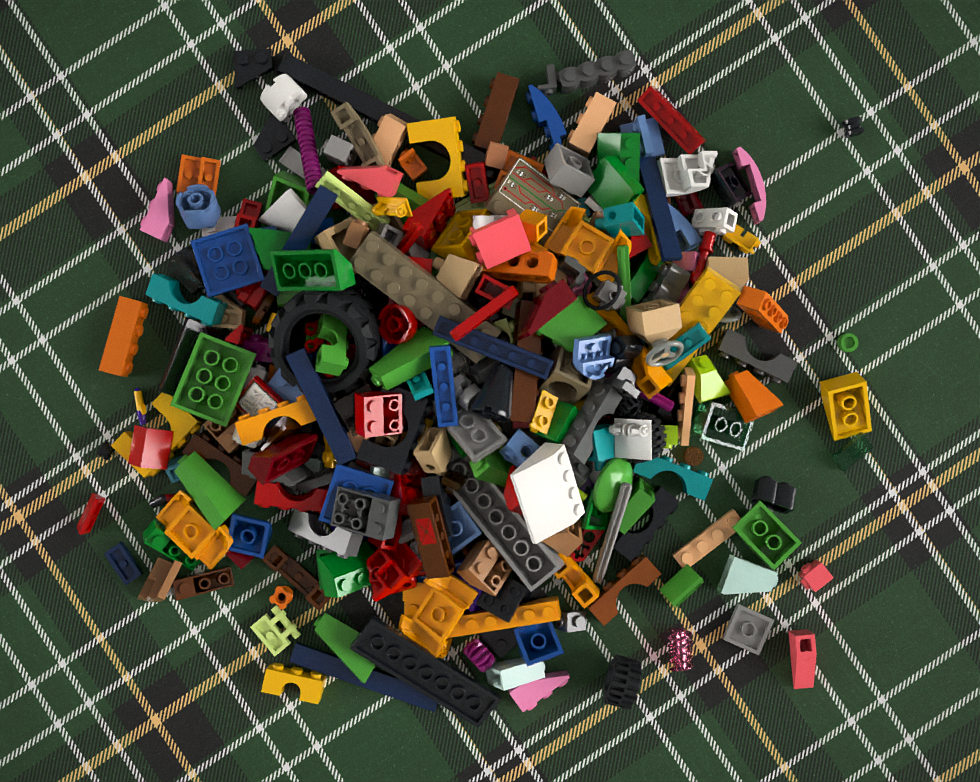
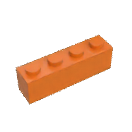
(124, 336)

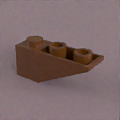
(201, 583)

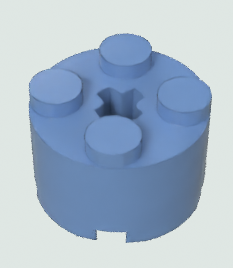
(198, 207)

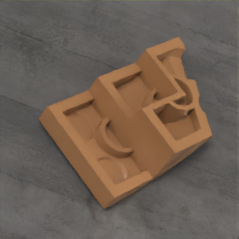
(159, 581)

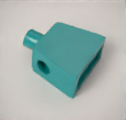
(622, 217)
(603, 446)

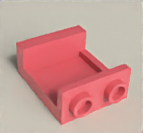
(500, 240)

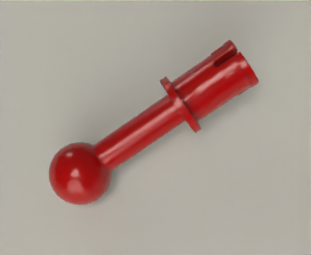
(705, 250)

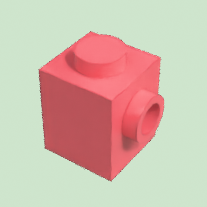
(814, 576)

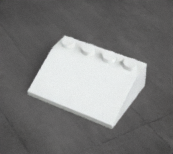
(547, 492)

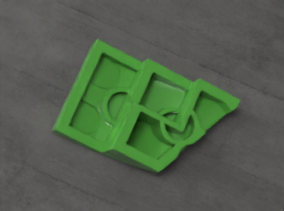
(573, 323)

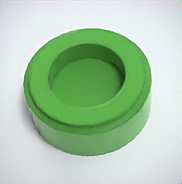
(847, 342)

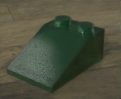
(720, 425)

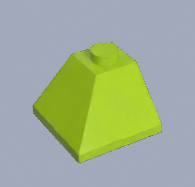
(707, 381)

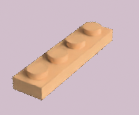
(685, 398)
(707, 540)

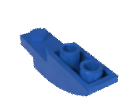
(545, 115)

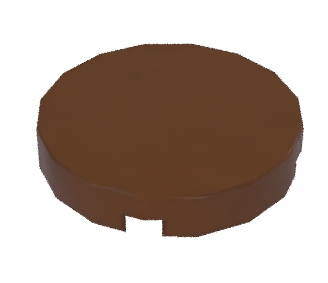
(263, 309)

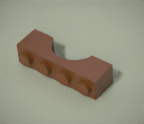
(639, 572)

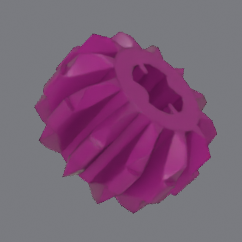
(479, 655)

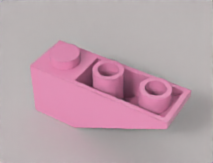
(160, 217)
(529, 694)

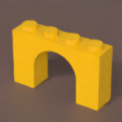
(445, 132)
(180, 422)

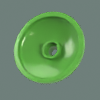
(609, 483)

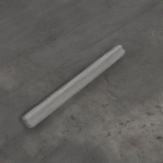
(612, 532)

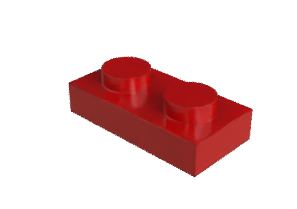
(477, 182)

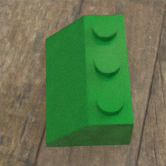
(623, 145)
(345, 575)

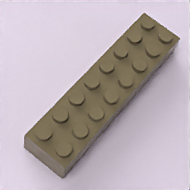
(414, 287)

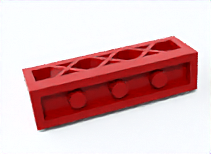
(671, 120)

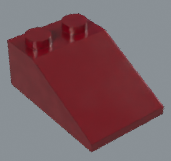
(551, 301)

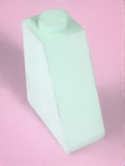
(746, 577)
(513, 673)

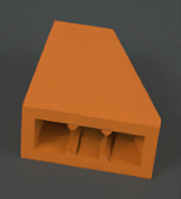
(751, 396)

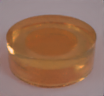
(693, 456)

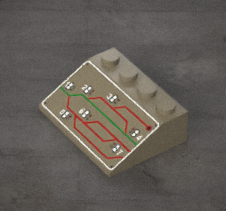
(530, 189)

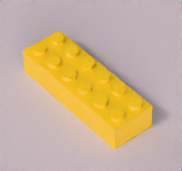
(705, 304)

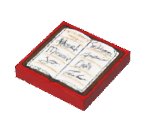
(258, 396)

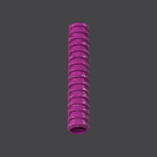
(307, 148)

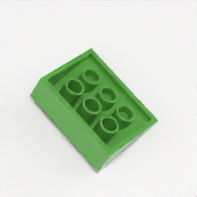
(213, 379)

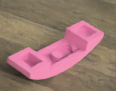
(744, 161)

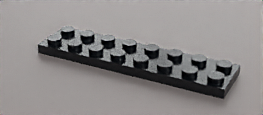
(425, 672)

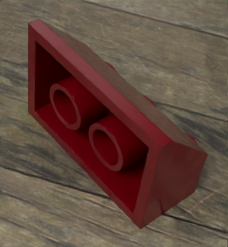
(282, 457)

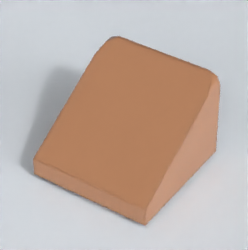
(496, 155)

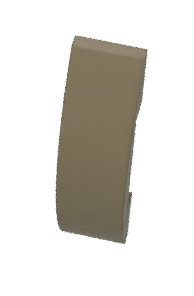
(358, 134)

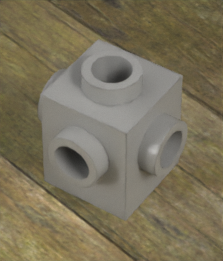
(606, 292)

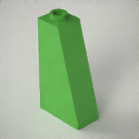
(405, 360)
(208, 489)
(338, 639)

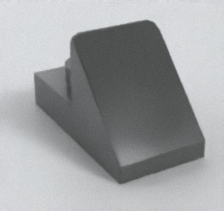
(623, 382)

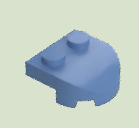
(592, 355)

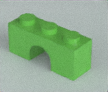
(332, 358)

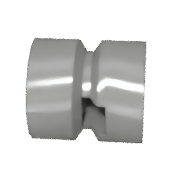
(465, 391)

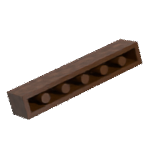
(524, 384)

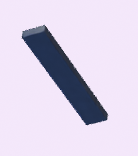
(659, 210)
(304, 230)
(496, 349)
(321, 406)

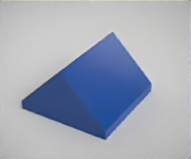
(250, 535)
(537, 643)

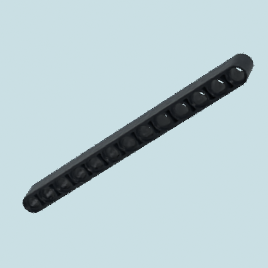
(366, 105)

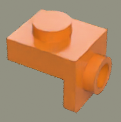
(412, 164)

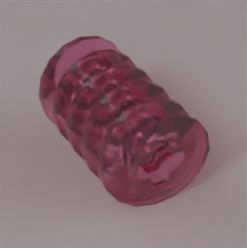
(681, 649)

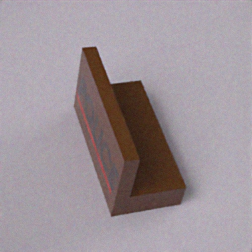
(284, 427)

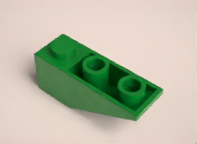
(158, 540)

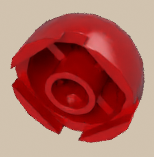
(397, 324)

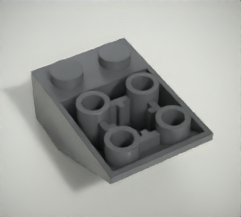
(289, 479)
(366, 512)

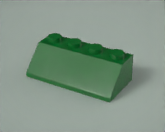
(311, 270)

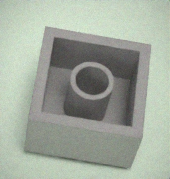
(568, 170)

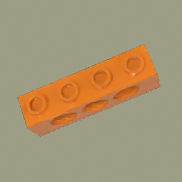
(523, 271)
(762, 309)

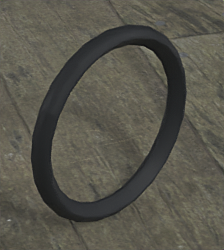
(615, 297)

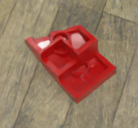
(392, 569)

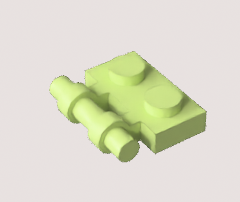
(270, 633)

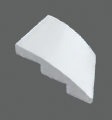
(686, 173)
(284, 212)

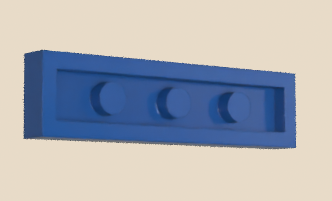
(443, 385)

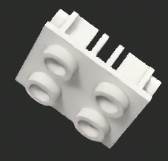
(632, 438)

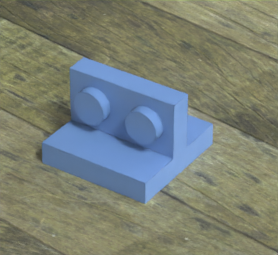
(650, 136)

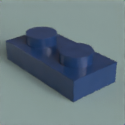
(123, 563)

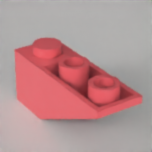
(377, 178)
(802, 658)

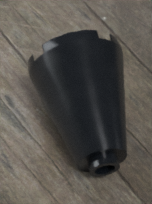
(496, 395)

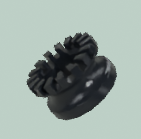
(106, 451)

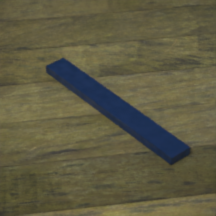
(377, 681)

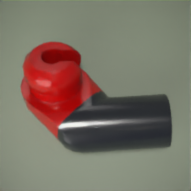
(161, 499)

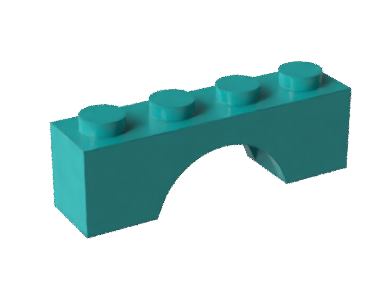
(167, 291)
(693, 483)

